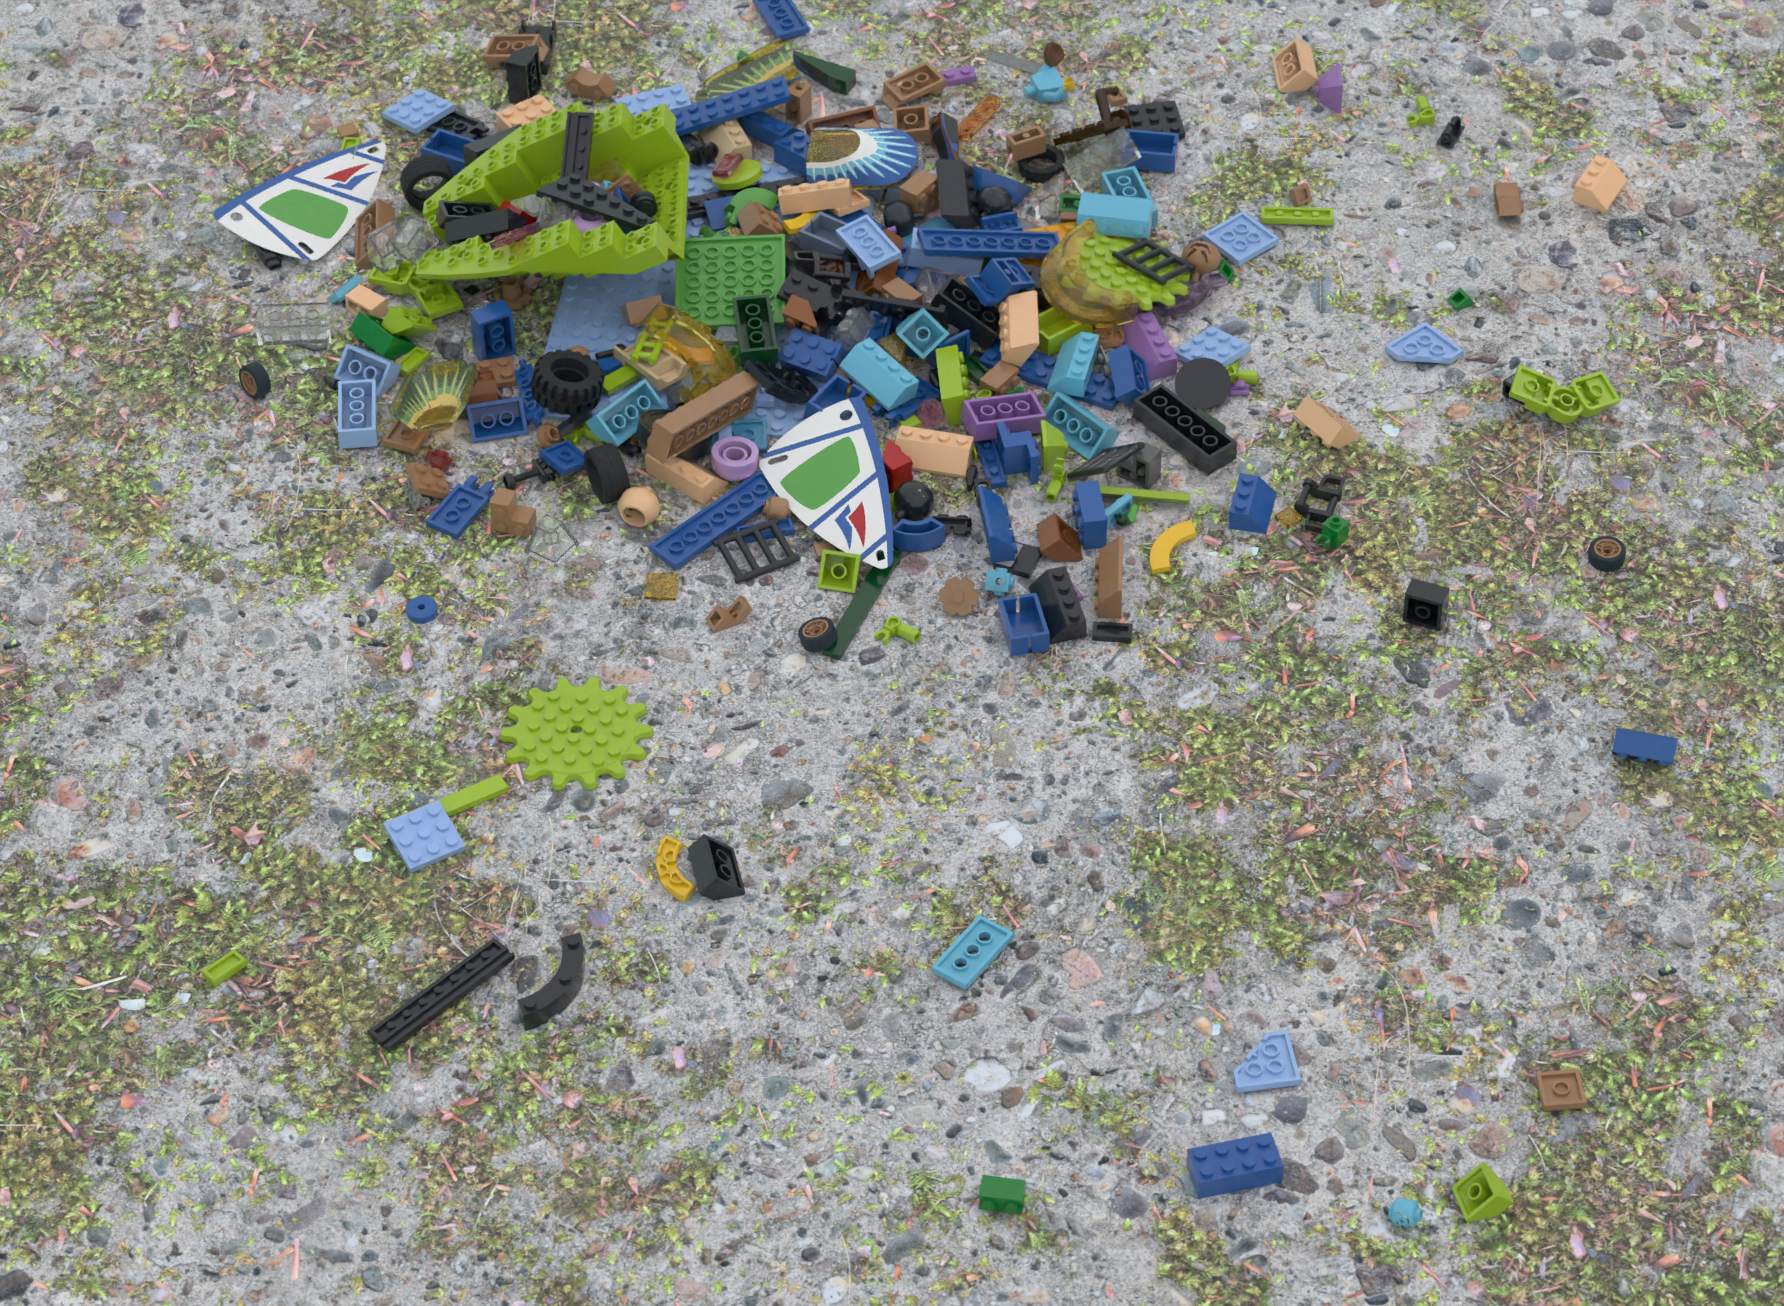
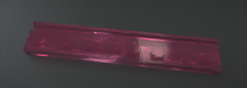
(513, 236)

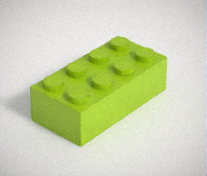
(952, 382)

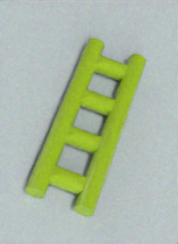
(642, 343)

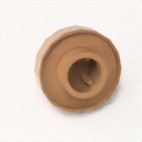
(548, 435)

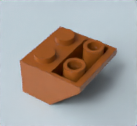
(799, 315)

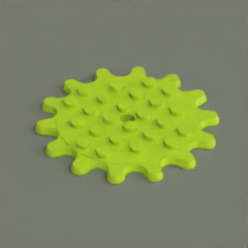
(1114, 275)
(552, 750)

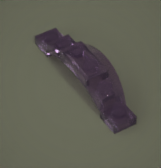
(1195, 297)

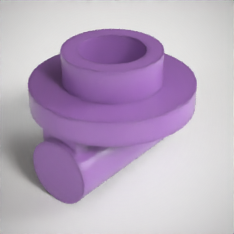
(1239, 388)

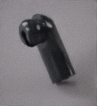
(934, 378)

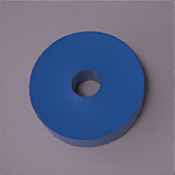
(421, 609)

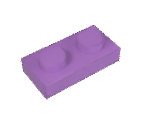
(959, 75)

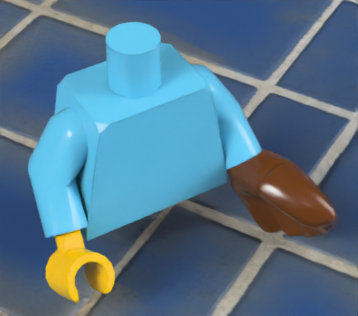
(1047, 83)

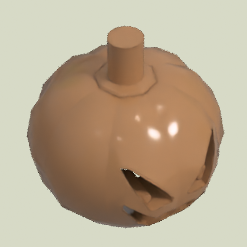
(1203, 260)

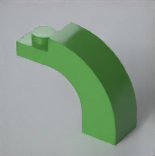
(741, 199)

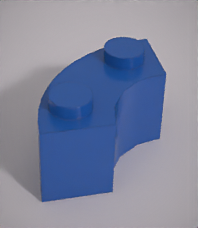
(918, 535)

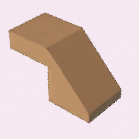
(723, 618)

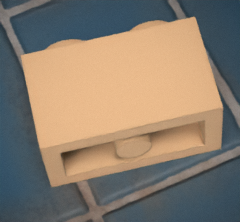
(366, 301)

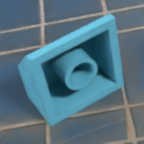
(921, 332)

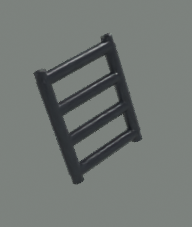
(1156, 251)
(1106, 460)
(756, 570)

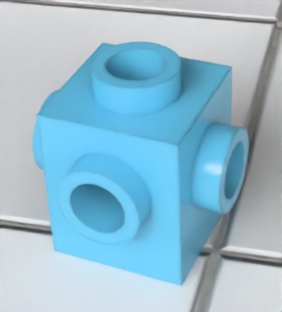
(992, 581)

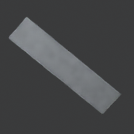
(1014, 62)

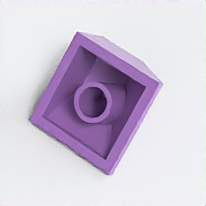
(1330, 89)

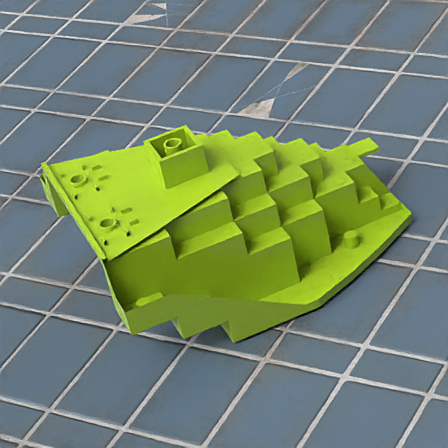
(532, 159)

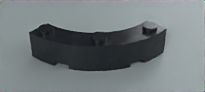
(560, 990)

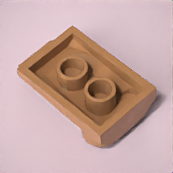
(503, 45)
(911, 85)

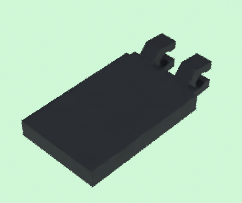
(461, 124)

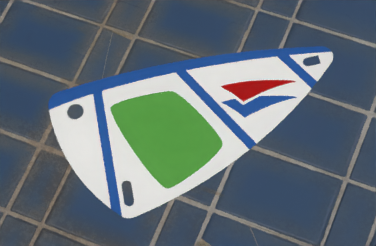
(307, 203)
(836, 480)

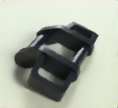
(813, 258)
(1320, 492)

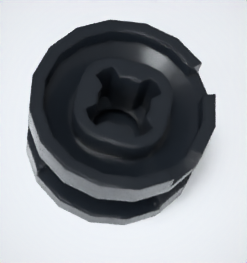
(644, 202)

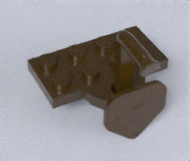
(1108, 124)

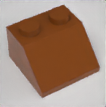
(484, 388)
(1058, 540)

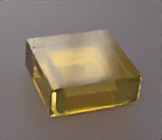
(1288, 517)

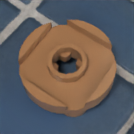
(1109, 338)

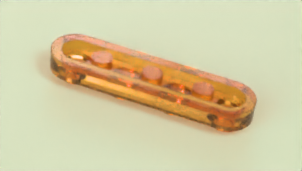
(978, 116)

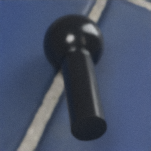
(608, 353)

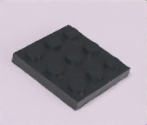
(1156, 117)

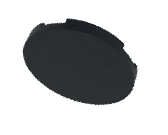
(1203, 383)

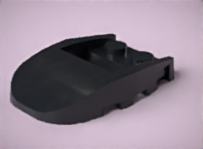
(782, 382)

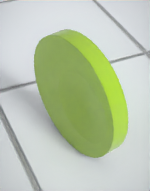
(744, 175)

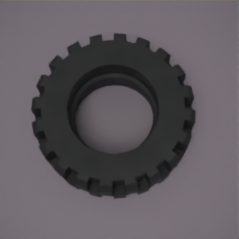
(567, 381)

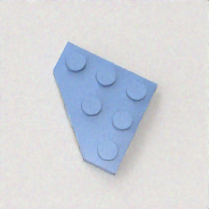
(1424, 345)
(1268, 1065)

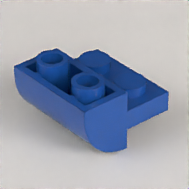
(1001, 221)

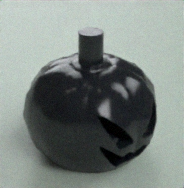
(993, 201)
(900, 214)
(913, 501)

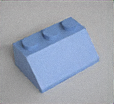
(362, 365)

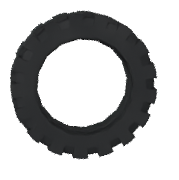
(1039, 174)

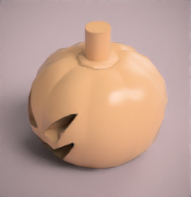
(643, 504)

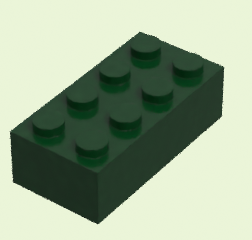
(755, 329)

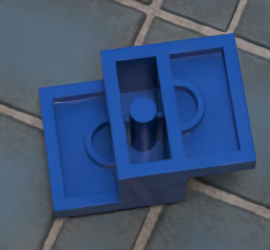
(999, 280)
(1018, 452)

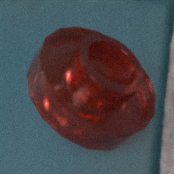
(439, 459)

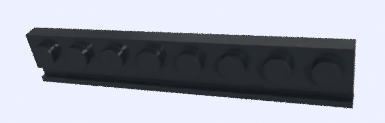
(577, 143)
(695, 203)
(441, 995)

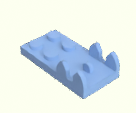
(869, 244)

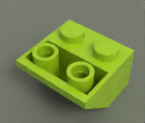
(407, 322)

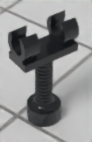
(538, 466)

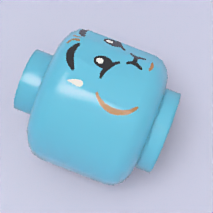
(1405, 1213)

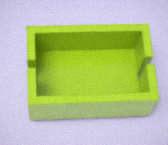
(1056, 329)

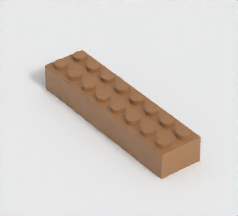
(702, 417)

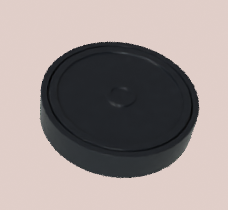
(645, 429)

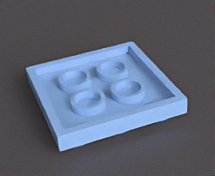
(418, 111)
(1240, 238)
(1213, 344)
(424, 836)

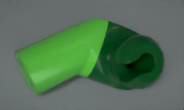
(1128, 518)

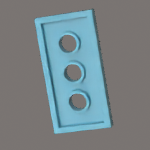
(970, 941)

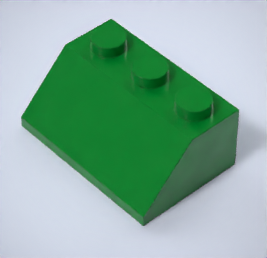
(377, 338)

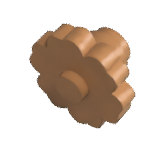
(513, 293)
(958, 596)

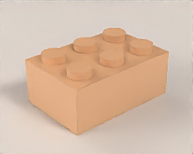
(523, 112)

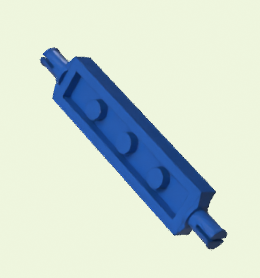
(532, 409)

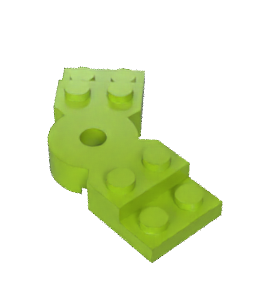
(432, 296)
(1564, 404)

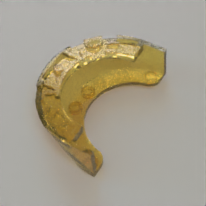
(1074, 293)
(705, 356)

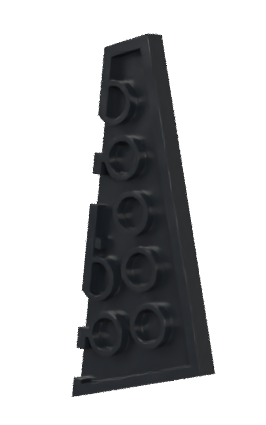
(591, 199)
(893, 306)

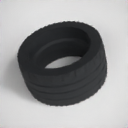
(419, 169)
(606, 472)

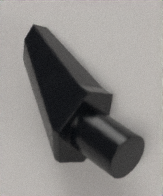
(332, 382)
(629, 449)
(971, 474)

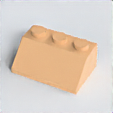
(1295, 67)
(1599, 184)
(1325, 423)

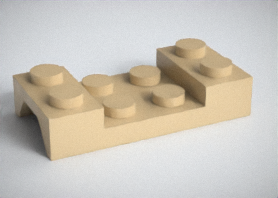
(664, 373)

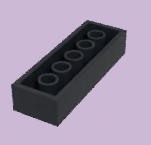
(1184, 429)

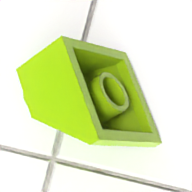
(1051, 446)
(839, 571)
(1482, 1194)

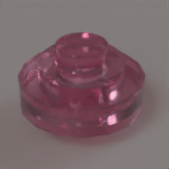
(931, 412)

